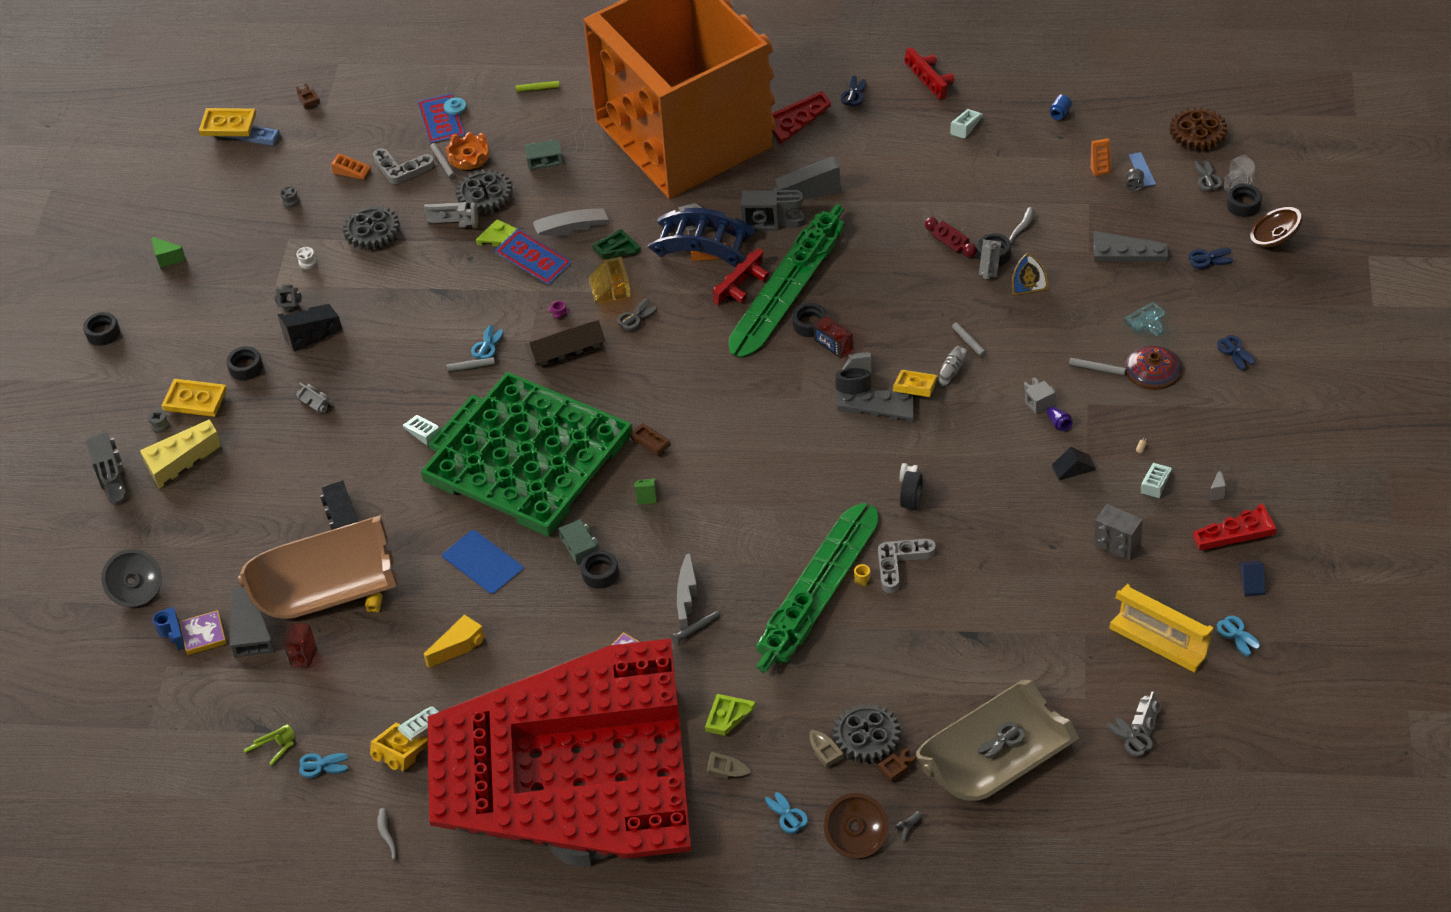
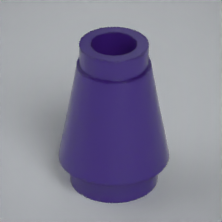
(1060, 419)

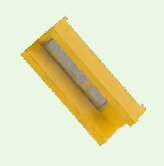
(1161, 629)

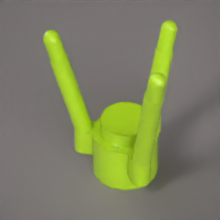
(282, 736)

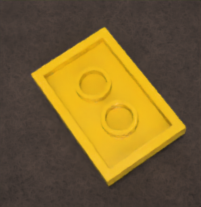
(227, 122)
(194, 397)

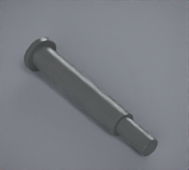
(694, 627)

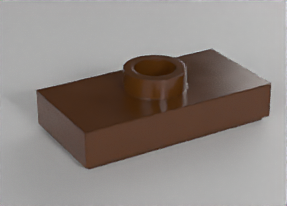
(650, 439)

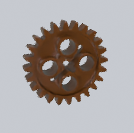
(1198, 128)

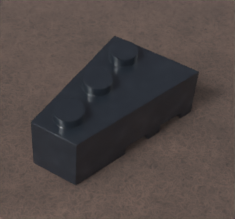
(309, 326)

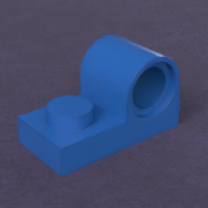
(168, 625)

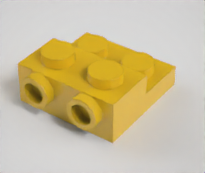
(396, 748)

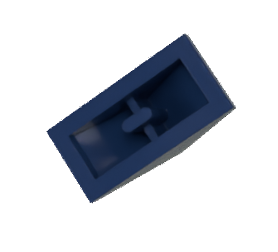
(1252, 578)

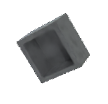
(1118, 532)

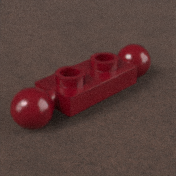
(950, 237)

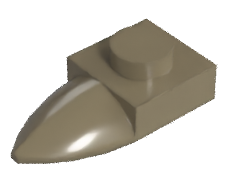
(825, 748)
(725, 766)

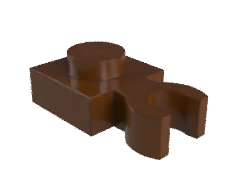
(307, 97)
(895, 766)

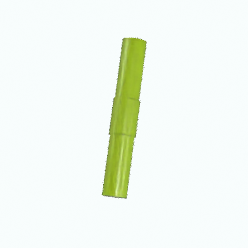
(537, 86)

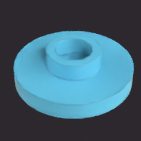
(455, 106)

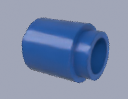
(1060, 107)

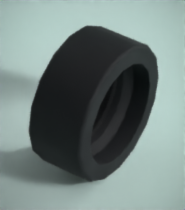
(1241, 209)
(1005, 244)
(802, 311)
(99, 319)
(247, 372)
(853, 380)
(911, 490)
(595, 558)

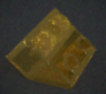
(609, 281)

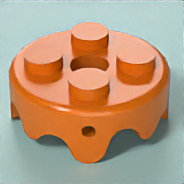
(469, 144)

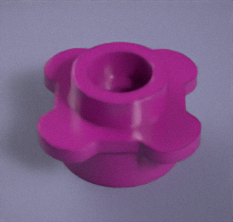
(558, 309)

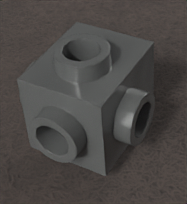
(281, 297)

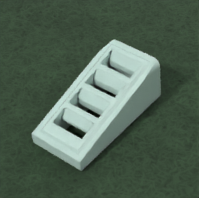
(965, 123)
(424, 437)
(1153, 489)
(418, 723)

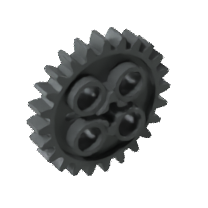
(495, 185)
(371, 227)
(858, 734)

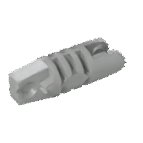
(951, 365)

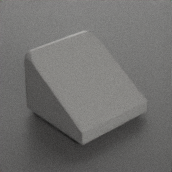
(1218, 487)

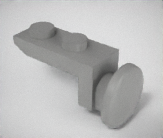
(452, 213)

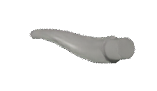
(1024, 224)
(382, 822)

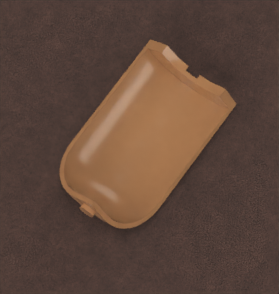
(321, 570)

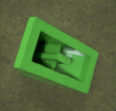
(167, 252)
(645, 491)

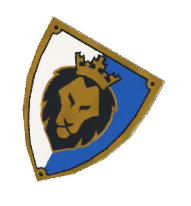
(1029, 276)

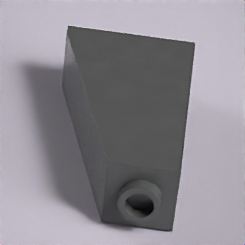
(813, 180)
(247, 628)

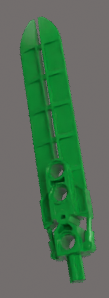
(787, 282)
(801, 608)

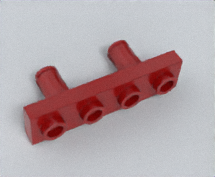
(926, 74)
(730, 285)

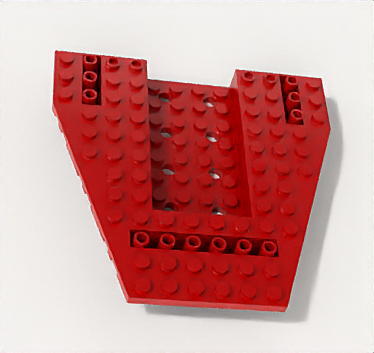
(615, 695)

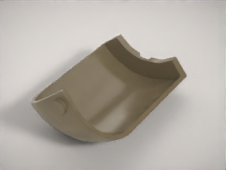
(953, 754)

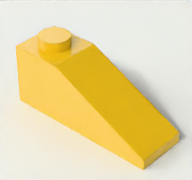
(457, 641)

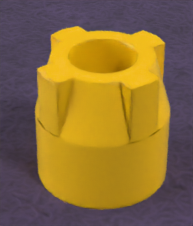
(862, 574)
(373, 602)

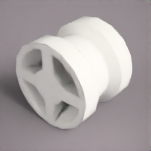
(306, 258)
(915, 468)

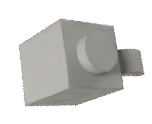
(1039, 395)

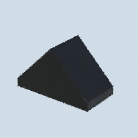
(1072, 463)

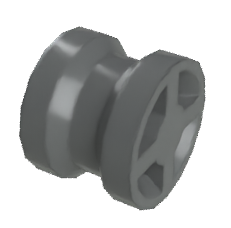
(1135, 179)
(289, 196)
(158, 420)

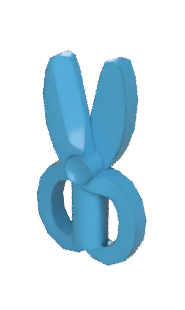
(489, 343)
(1239, 635)
(326, 764)
(783, 809)

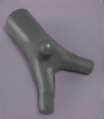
(907, 824)

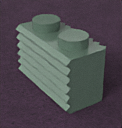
(543, 154)
(578, 540)

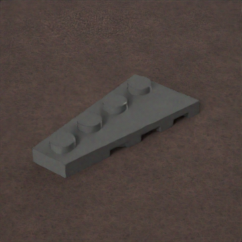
(1123, 248)
(878, 403)

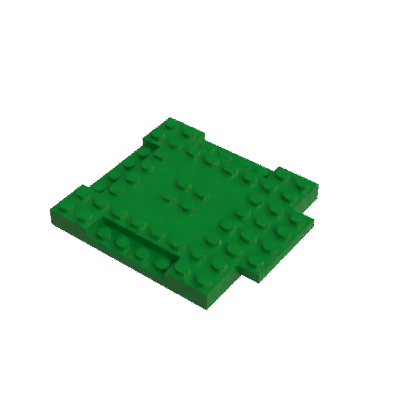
(524, 451)

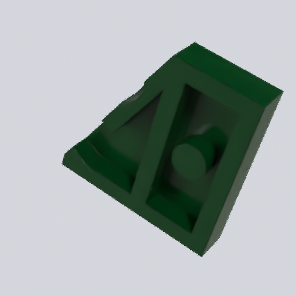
(616, 245)

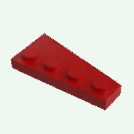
(798, 115)
(1245, 527)

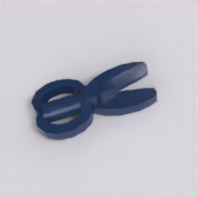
(855, 90)
(1213, 257)
(1237, 352)

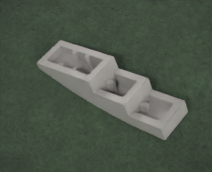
(566, 222)
(685, 591)

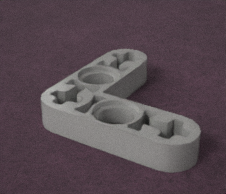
(395, 172)
(896, 554)

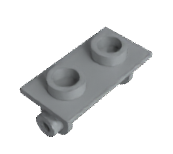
(989, 258)
(319, 402)
(1149, 708)

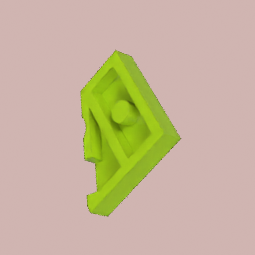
(495, 234)
(727, 714)

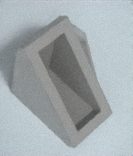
(859, 360)

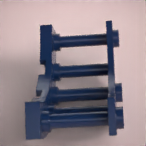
(701, 217)

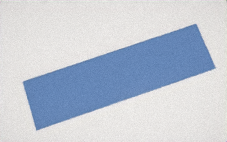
(1139, 163)

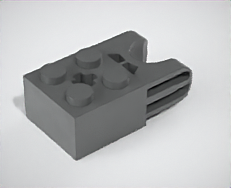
(772, 209)
(106, 466)

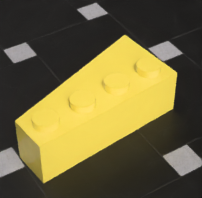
(180, 451)

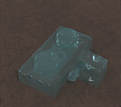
(1146, 318)

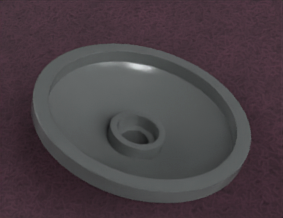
(127, 565)

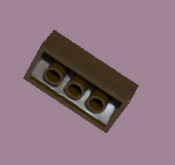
(565, 342)

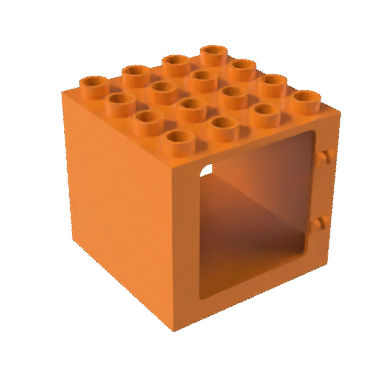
(680, 87)

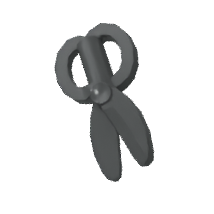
(1207, 177)
(638, 314)
(1125, 732)
(996, 745)

